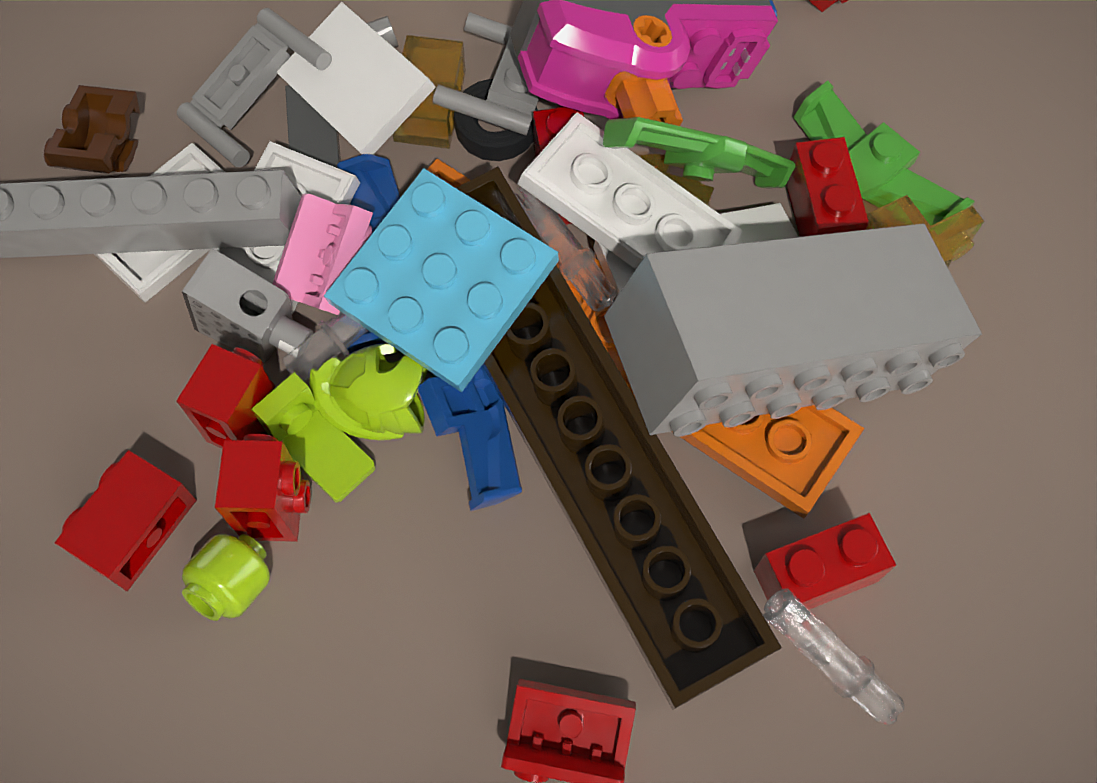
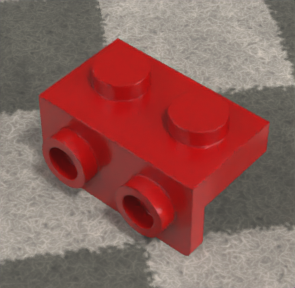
(567, 735)

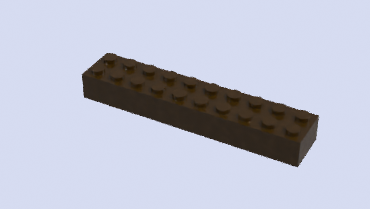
(620, 487)

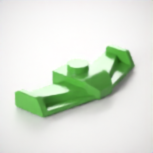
(700, 152)
(877, 158)

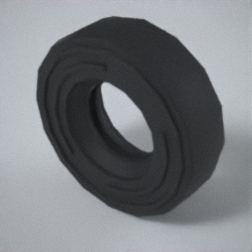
(487, 144)

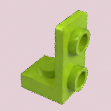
(314, 442)

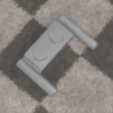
(243, 78)
(508, 98)

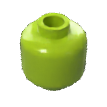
(225, 576)

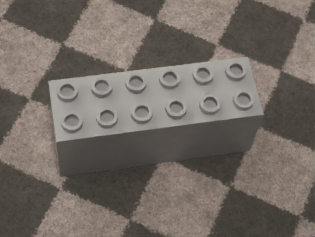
(786, 325)

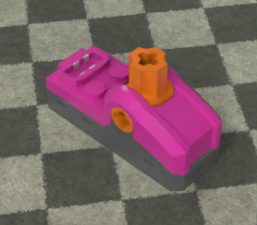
(630, 53)

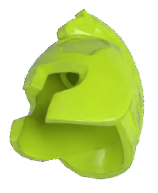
(369, 394)

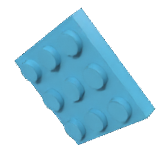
(442, 279)

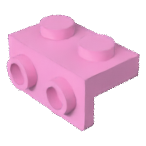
(319, 249)

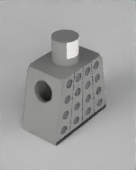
(241, 308)

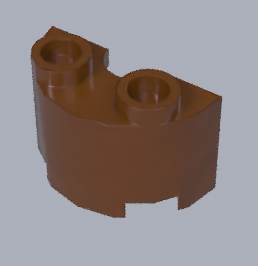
(95, 132)

